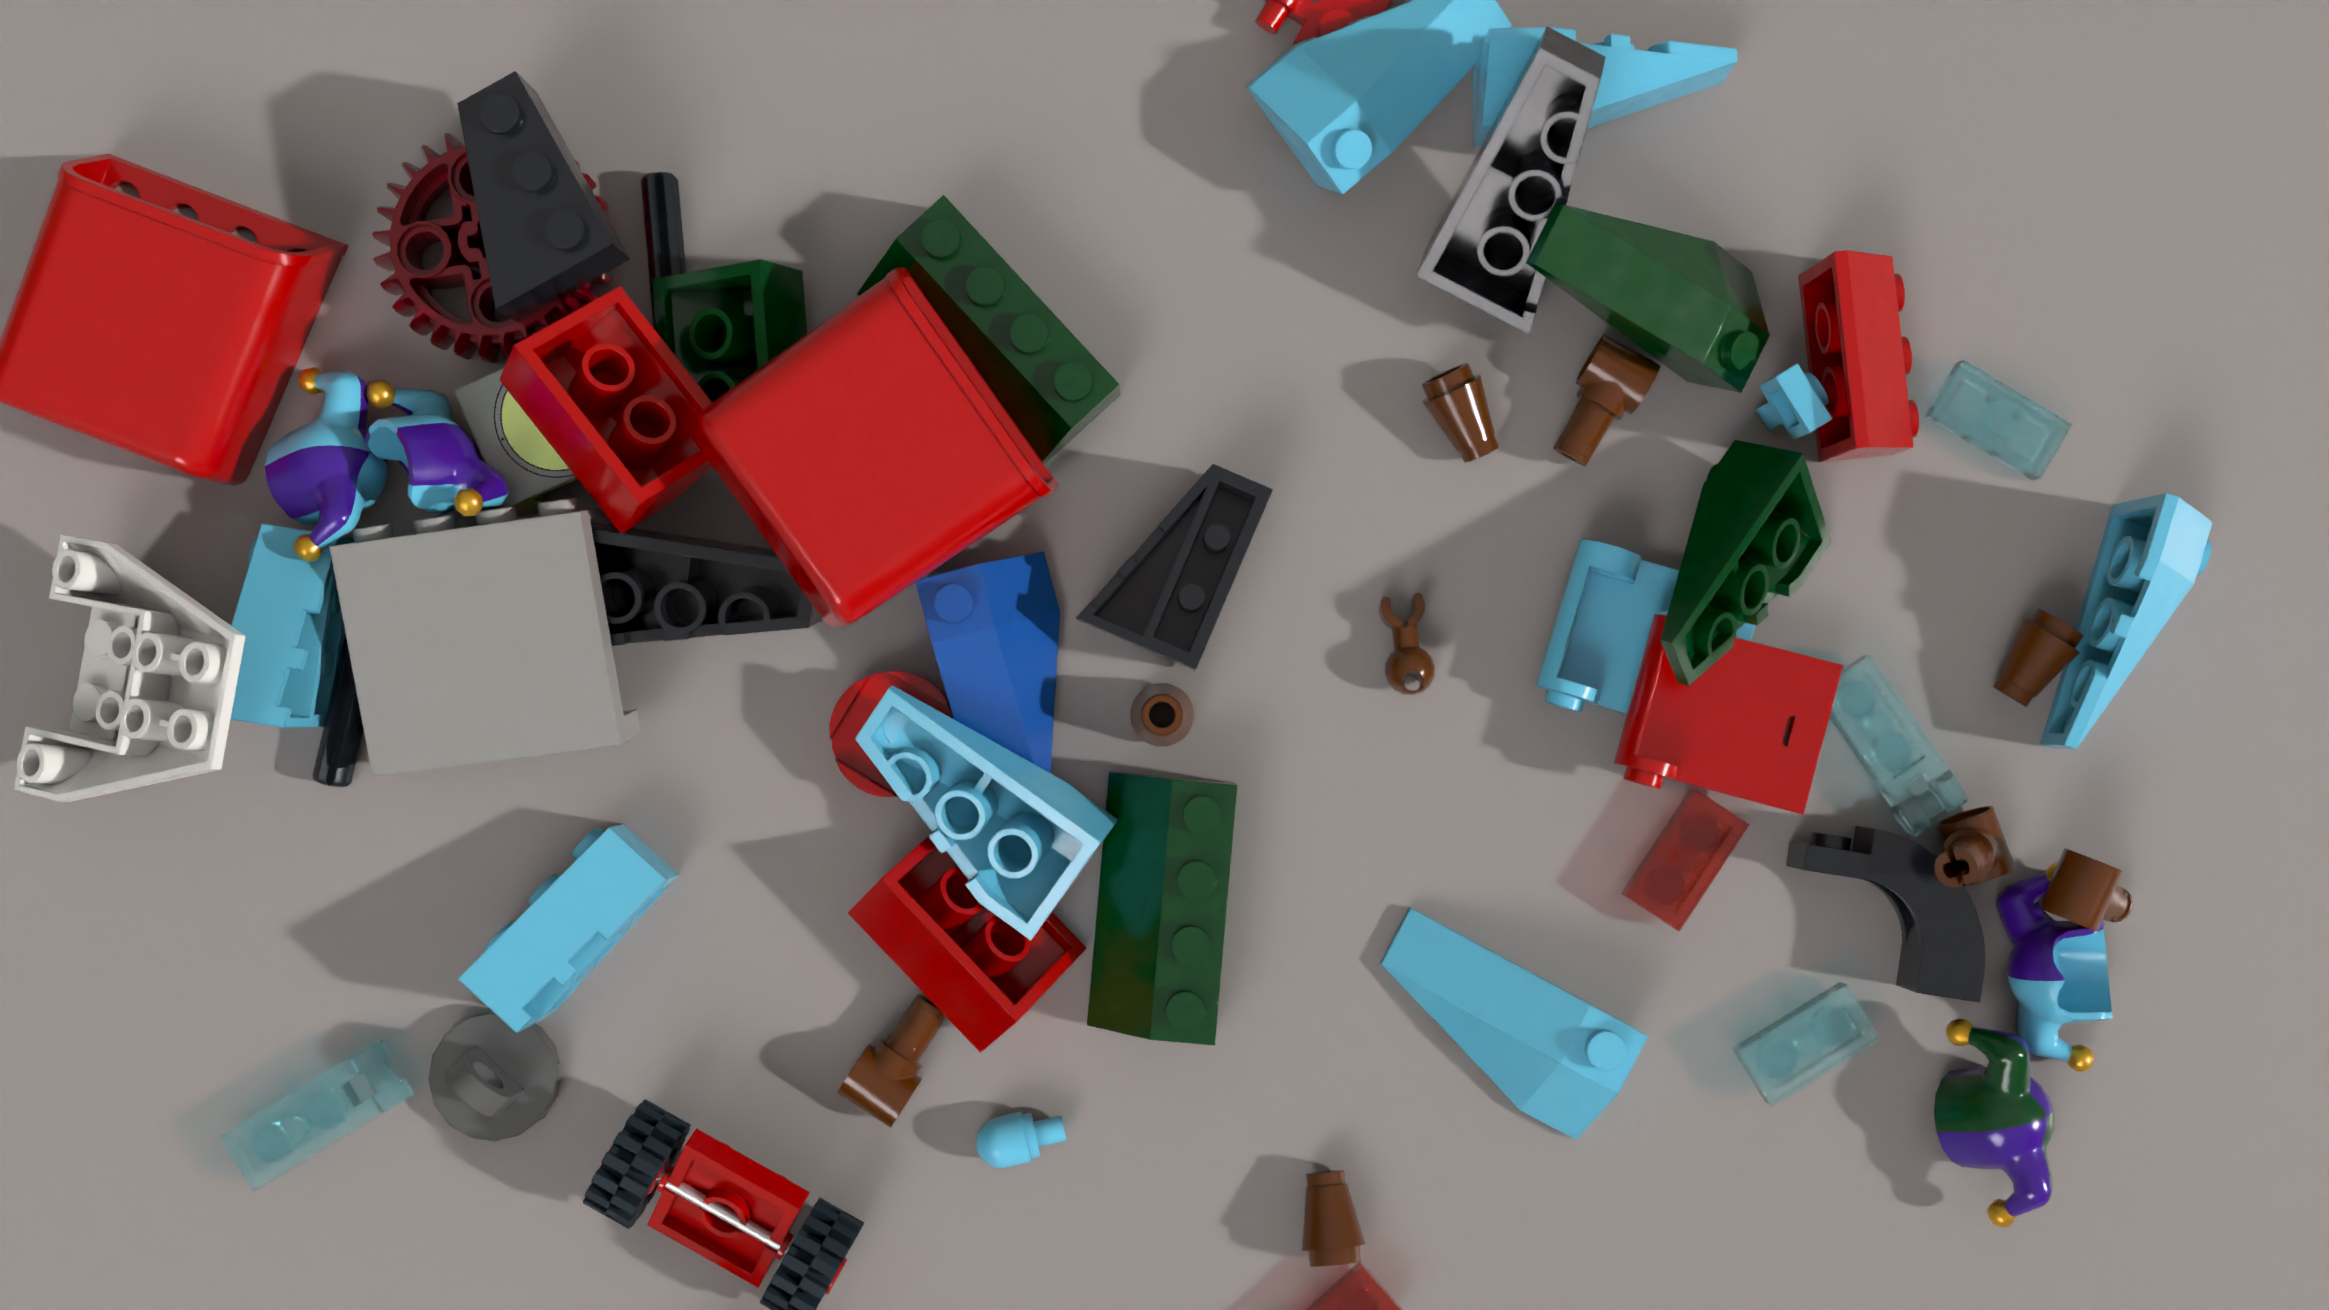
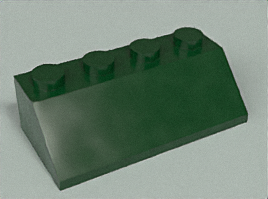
(1005, 329)
(1162, 908)

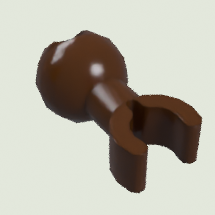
(1407, 656)

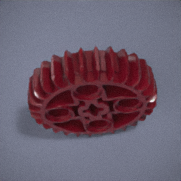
(462, 246)

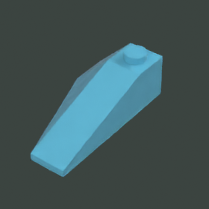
(2137, 582)
(997, 815)

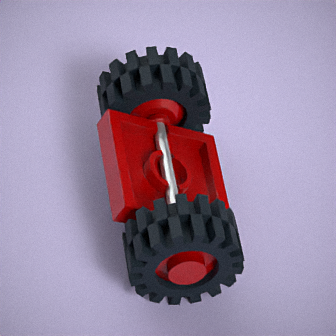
(723, 1208)

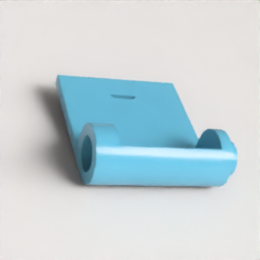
(1605, 627)

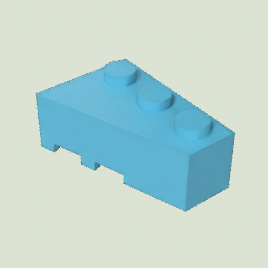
(291, 633)
(568, 927)

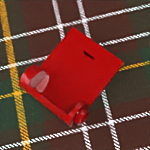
(1731, 723)

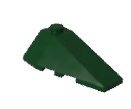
(1660, 290)
(1748, 542)

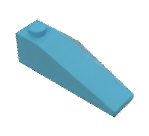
(1629, 79)
(1368, 85)
(1525, 1033)

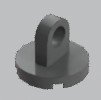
(492, 1078)

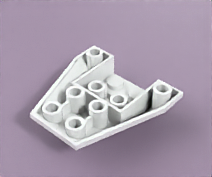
(149, 684)

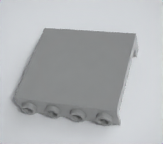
(480, 639)

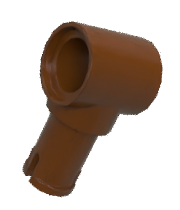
(1611, 384)
(1972, 848)
(2086, 892)
(888, 1072)

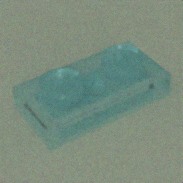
(1806, 1043)

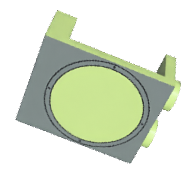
(512, 443)

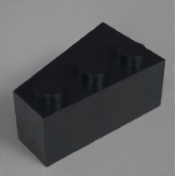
(1183, 572)

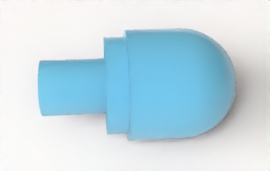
(1016, 1138)

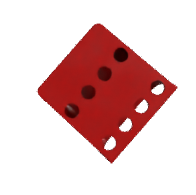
(161, 322)
(870, 451)

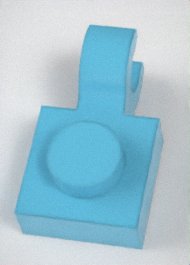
(1795, 402)

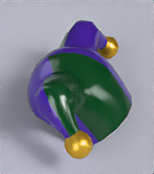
(1997, 1118)

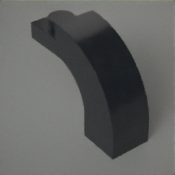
(1938, 923)

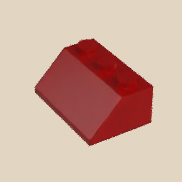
(1859, 355)
(612, 406)
(957, 949)

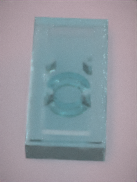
(1998, 420)

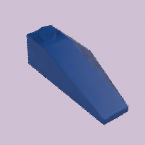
(998, 649)

